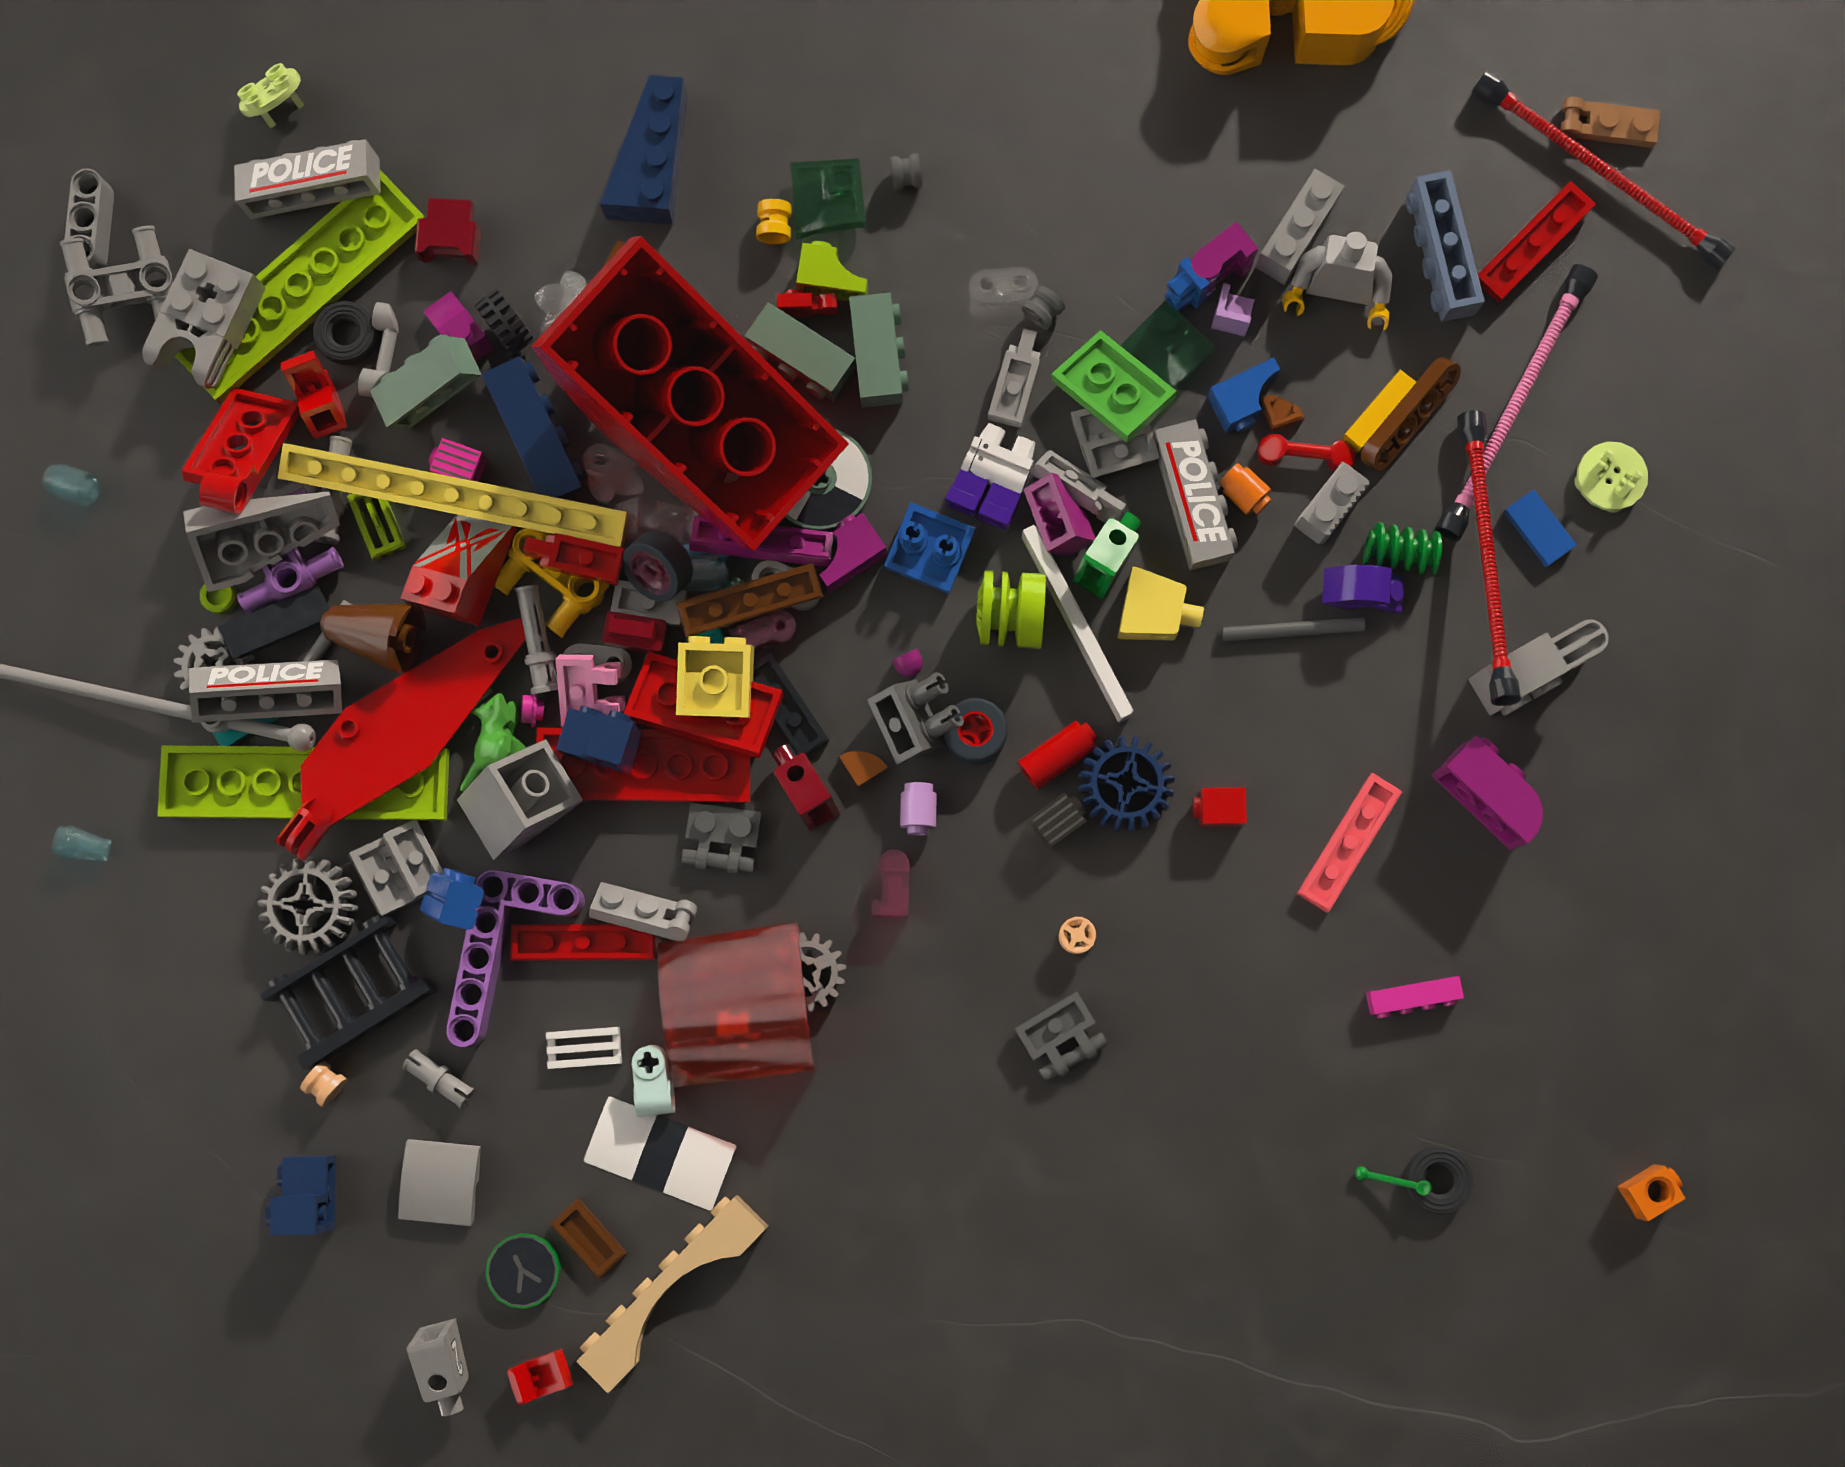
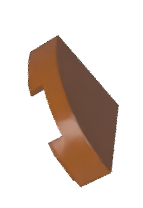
(1279, 412)
(863, 766)

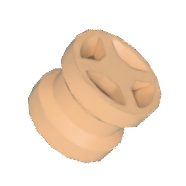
(1080, 930)
(323, 1083)

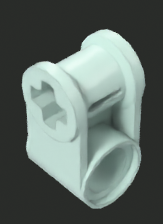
(653, 1089)

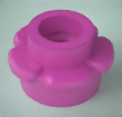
(531, 709)

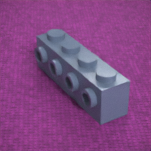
(1445, 246)

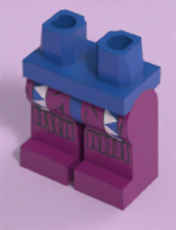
(1211, 264)

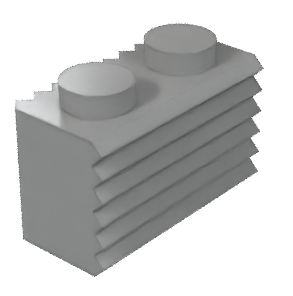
(1332, 503)

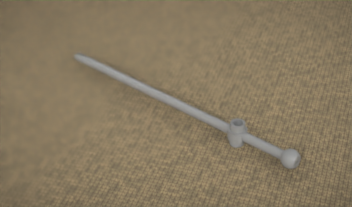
(300, 737)

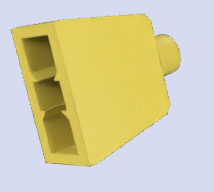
(1155, 608)

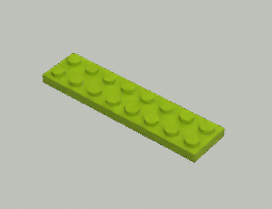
(315, 275)
(267, 785)

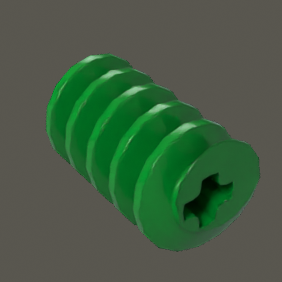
(1403, 547)

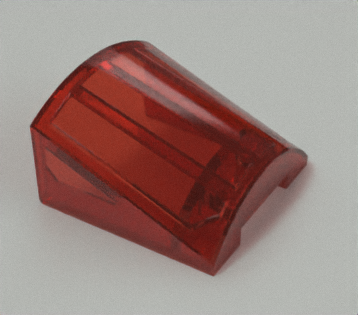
(734, 1006)

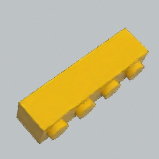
(1378, 410)

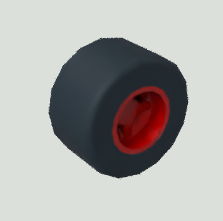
(979, 718)

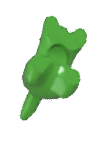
(496, 735)

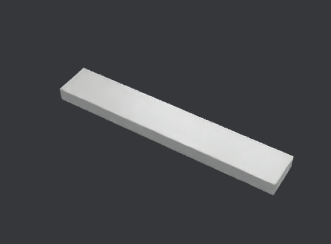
(1077, 624)

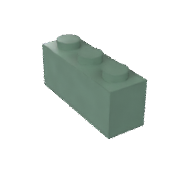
(878, 350)
(800, 353)
(425, 381)

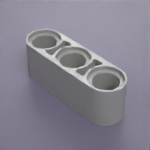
(87, 206)

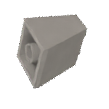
(518, 798)

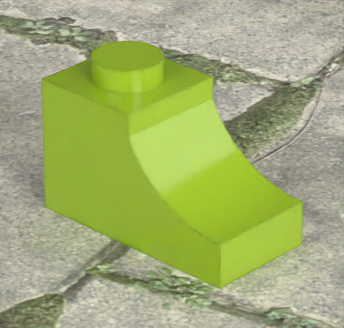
(823, 274)

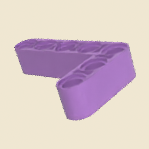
(494, 942)

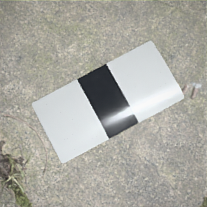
(660, 1153)

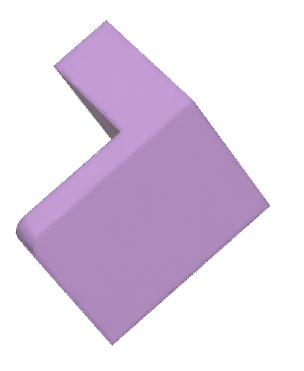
(1232, 312)

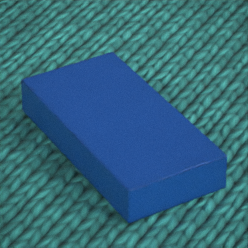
(1539, 528)

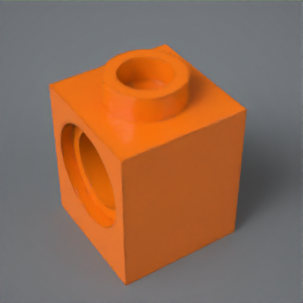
(1636, 1192)

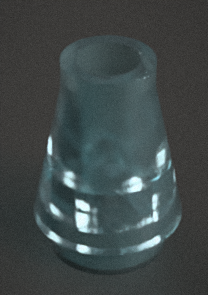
(79, 844)

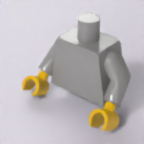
(1344, 271)

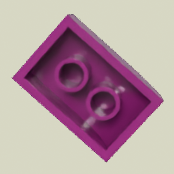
(1492, 791)

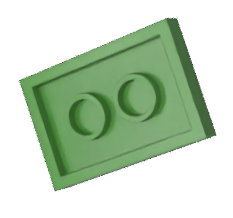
(1114, 386)

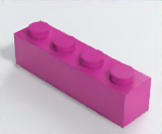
(1415, 995)

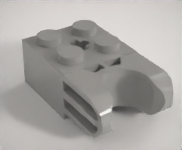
(204, 311)
(1543, 662)

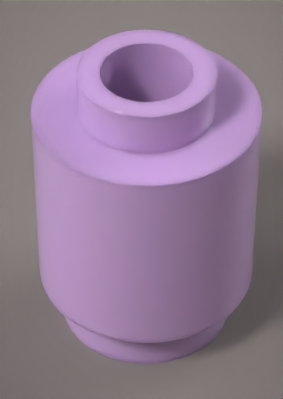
(918, 808)

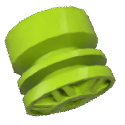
(1012, 609)

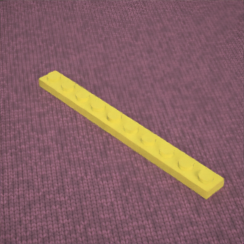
(452, 495)

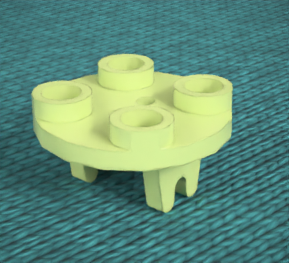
(270, 92)
(1599, 465)

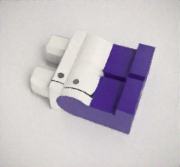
(993, 466)

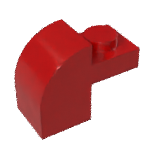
(315, 394)

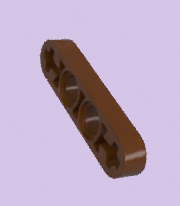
(1410, 413)

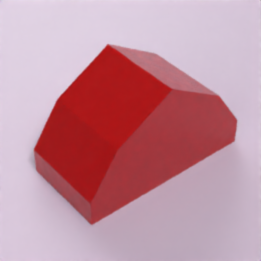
(687, 395)

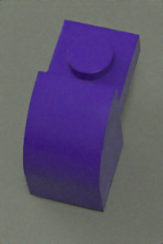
(1363, 587)

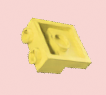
(714, 677)

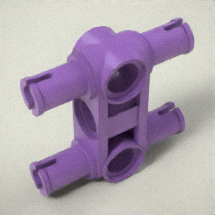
(307, 574)

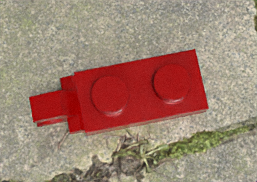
(577, 557)

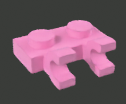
(578, 684)

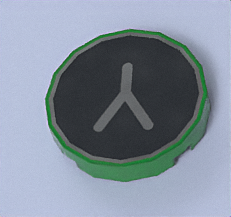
(523, 1270)

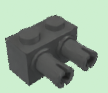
(908, 720)

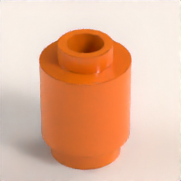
(1246, 489)

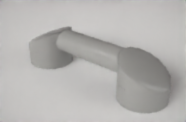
(382, 320)

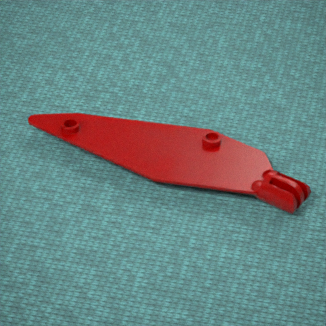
(395, 733)

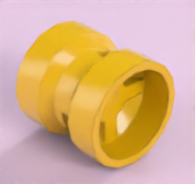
(774, 219)

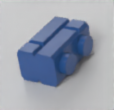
(452, 898)

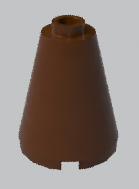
(378, 632)

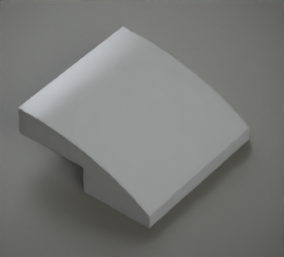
(1107, 451)
(396, 867)
(439, 1182)

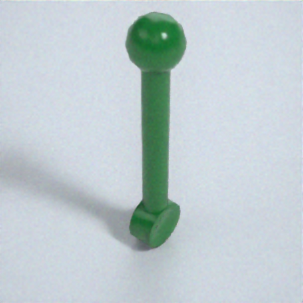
(1423, 1187)

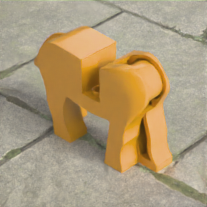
(1235, 33)

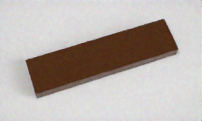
(749, 600)

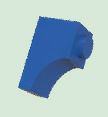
(1237, 398)

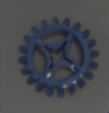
(1143, 787)

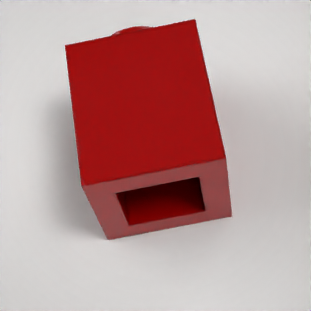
(1220, 807)

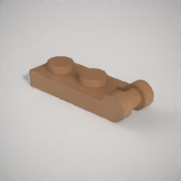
(1610, 123)

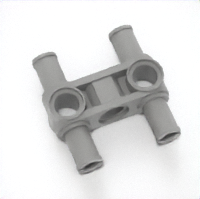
(114, 285)

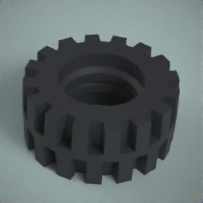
(504, 322)

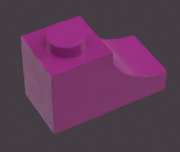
(454, 320)
(1058, 518)
(856, 550)

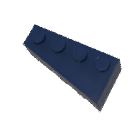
(649, 160)
(533, 429)

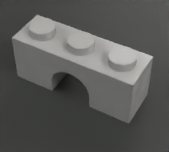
(1299, 226)

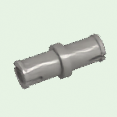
(438, 1078)

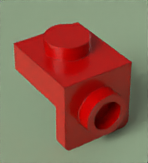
(540, 1376)

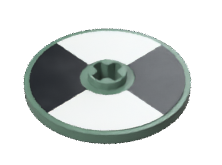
(842, 496)

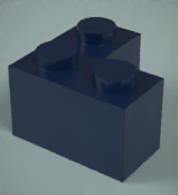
(600, 738)
(306, 1196)

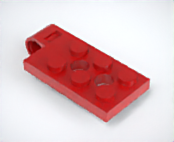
(231, 475)

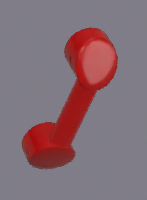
(1275, 447)

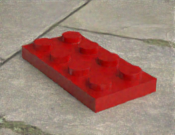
(654, 706)

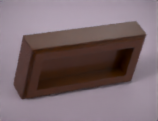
(588, 1238)

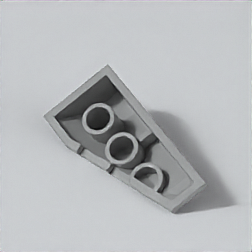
(237, 545)

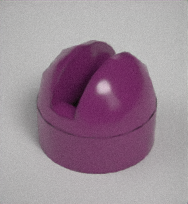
(908, 663)

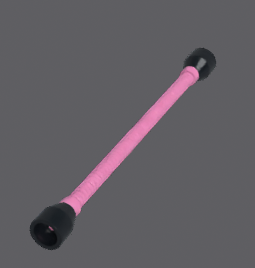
(1576, 287)

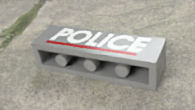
(307, 179)
(1194, 496)
(265, 690)

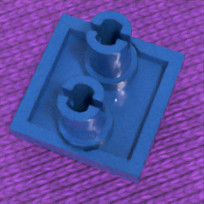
(929, 548)

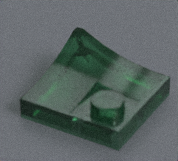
(827, 196)
(1169, 345)

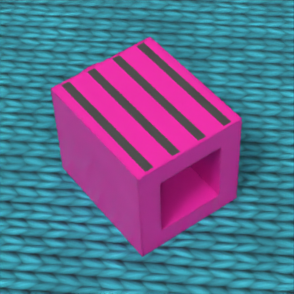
(457, 461)

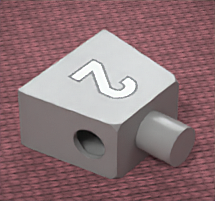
(439, 1365)

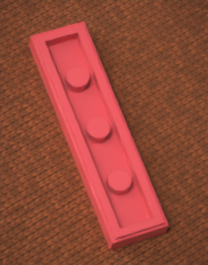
(1349, 842)

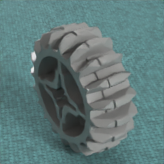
(307, 918)

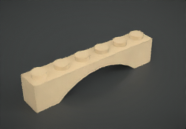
(618, 1349)

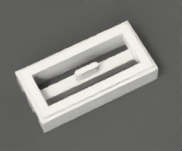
(553, 1050)

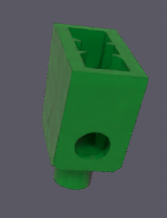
(1108, 555)

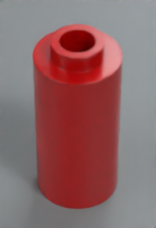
(1058, 754)

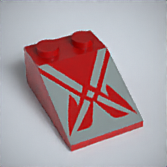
(460, 569)

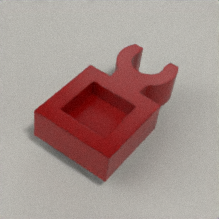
(804, 305)

